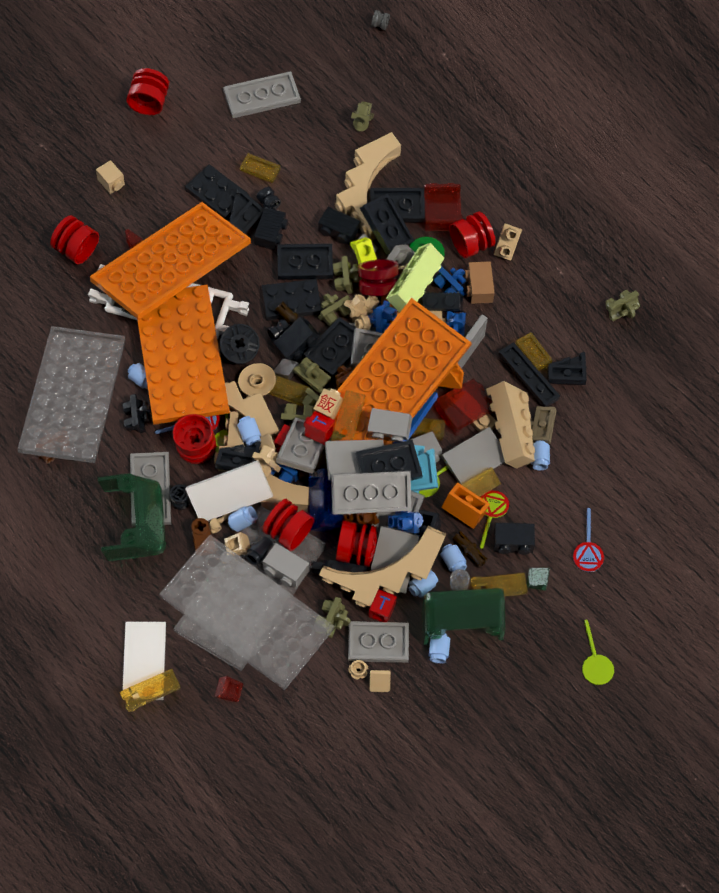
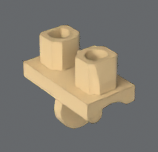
(507, 241)
(361, 306)
(267, 460)

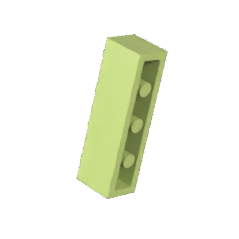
(415, 276)

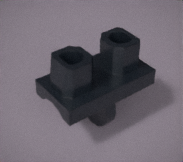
(140, 413)

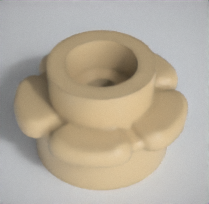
(363, 322)
(358, 664)

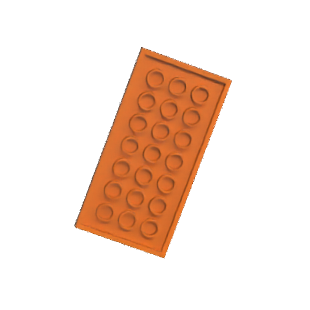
(170, 260)
(183, 358)
(404, 365)

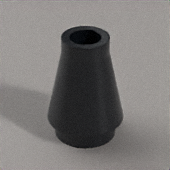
(258, 552)

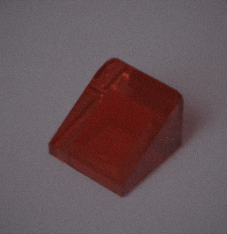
(132, 239)
(229, 689)

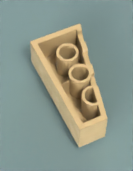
(513, 423)

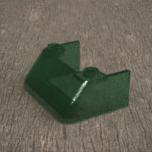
(149, 534)
(463, 611)

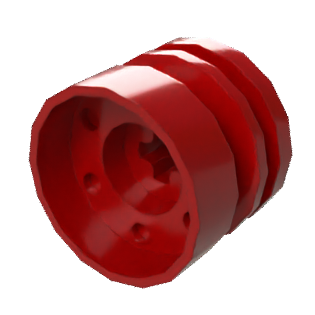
(147, 91)
(472, 234)
(74, 239)
(191, 430)
(288, 524)
(356, 543)

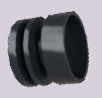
(228, 345)

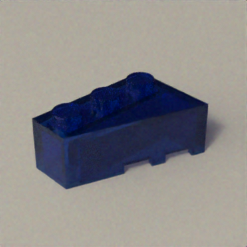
(321, 502)

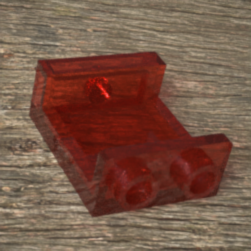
(442, 206)
(463, 406)

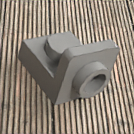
(401, 254)

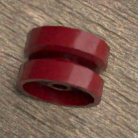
(378, 276)

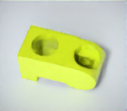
(363, 249)

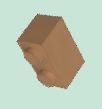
(480, 282)

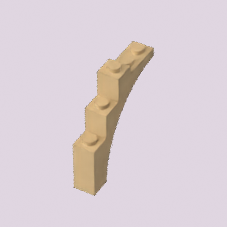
(368, 161)
(252, 406)
(281, 490)
(366, 584)

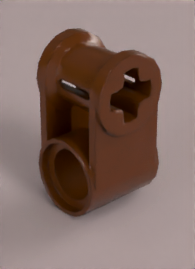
(200, 537)

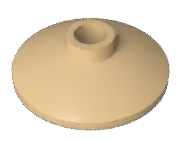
(257, 373)

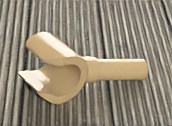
(215, 523)

